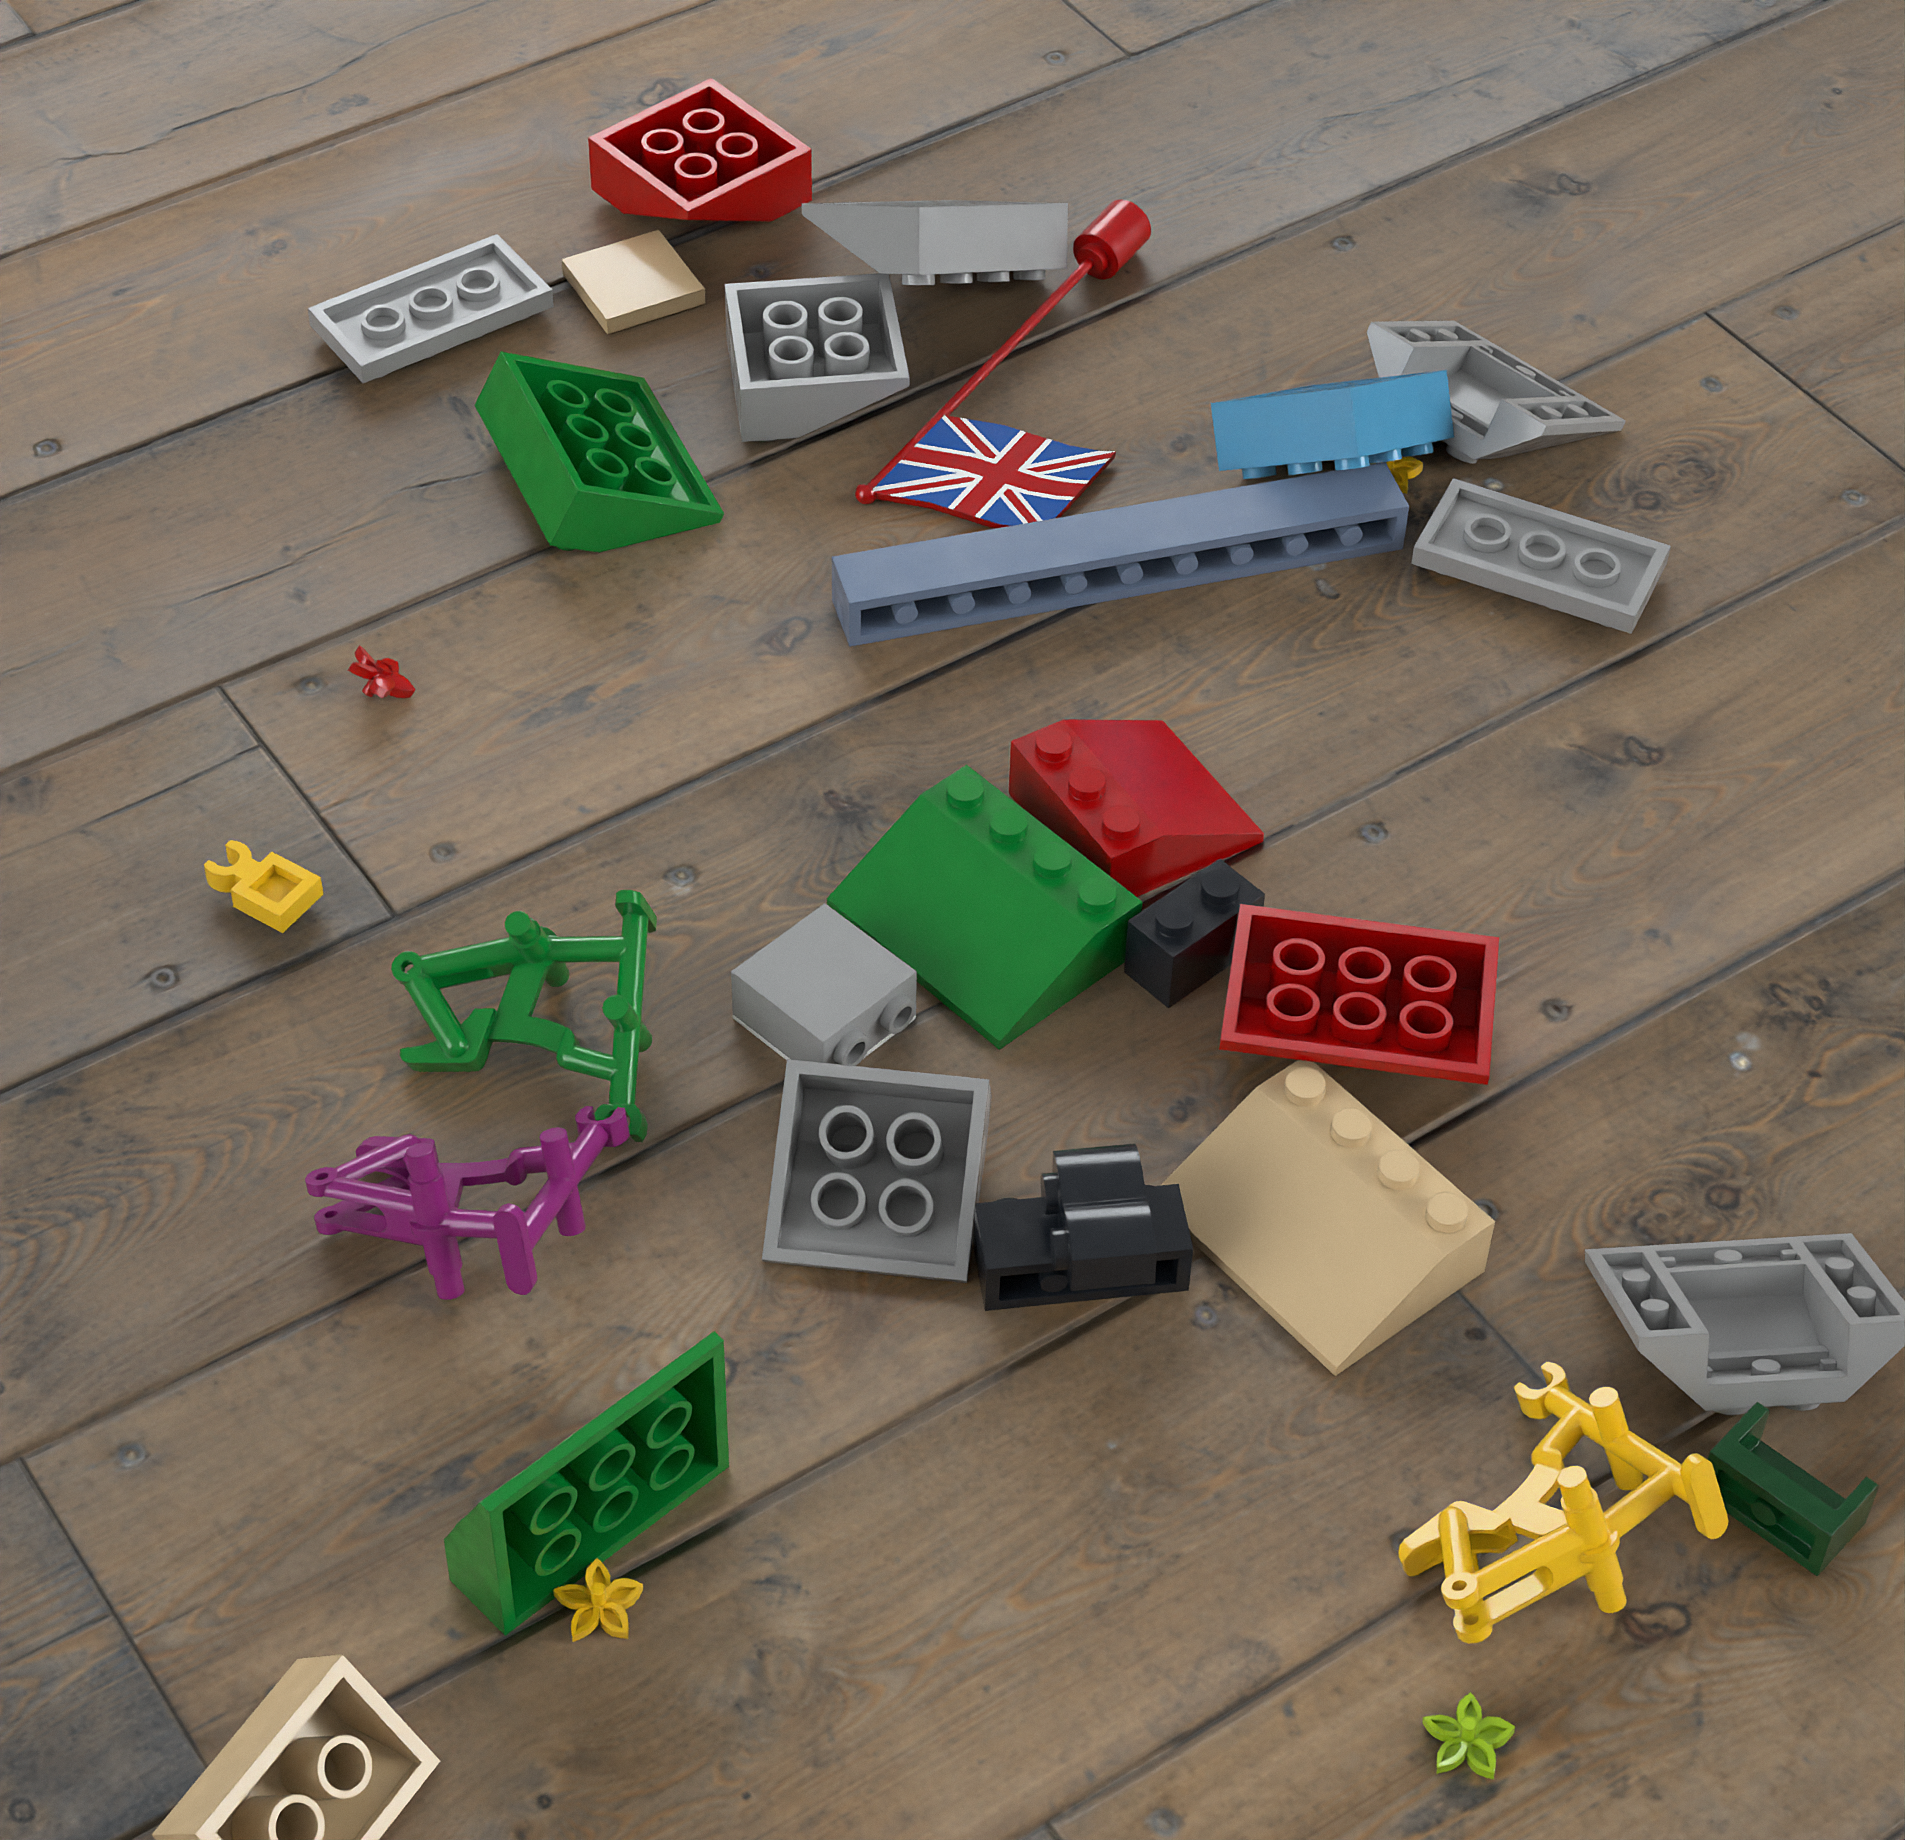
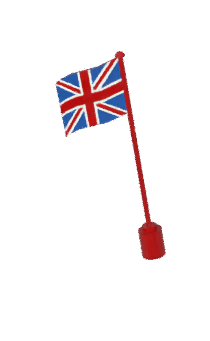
(994, 470)

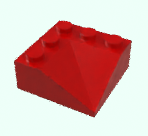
(701, 160)

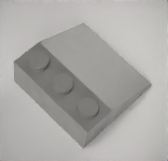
(877, 1170)

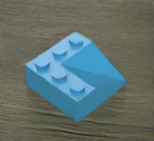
(1333, 421)

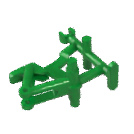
(530, 958)

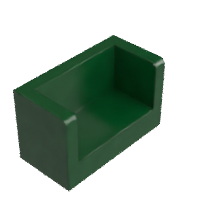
(1783, 1499)

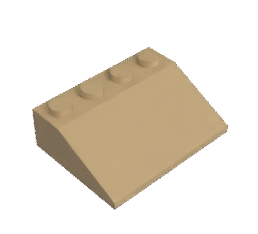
(1328, 1216)

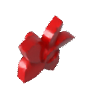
(381, 676)

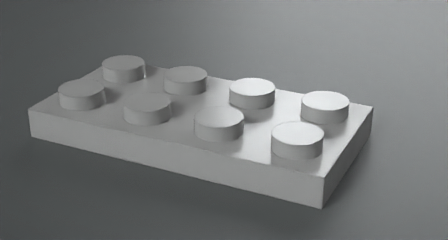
(430, 308)
(1541, 555)

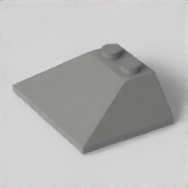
(1494, 397)
(1756, 1317)

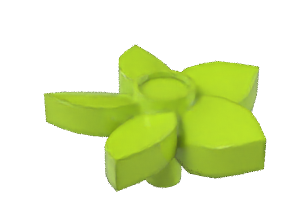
(1468, 1738)

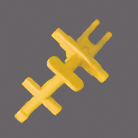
(1569, 1541)

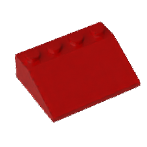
(1361, 994)

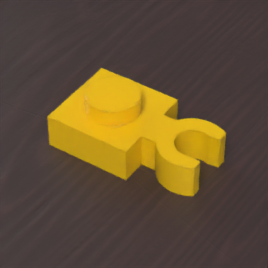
(266, 890)

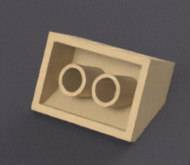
(308, 1765)

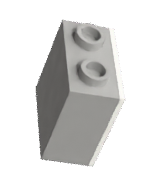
(824, 992)

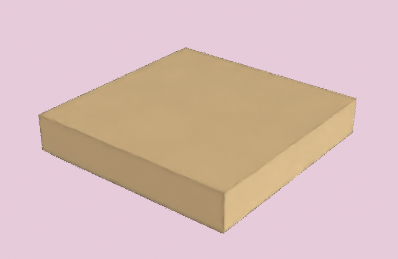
(633, 281)

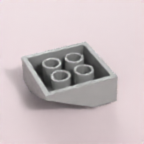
(811, 351)

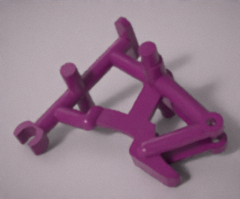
(425, 1197)

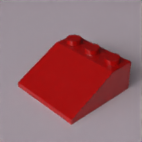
(1128, 799)

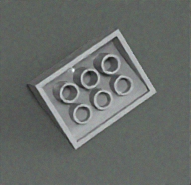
(949, 237)

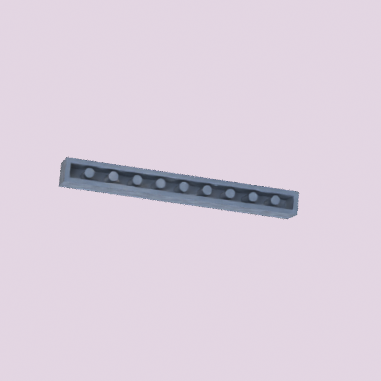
(1117, 553)

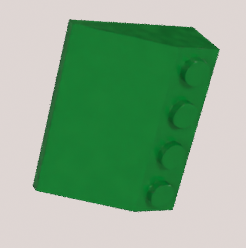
(592, 454)
(988, 907)
(594, 1490)

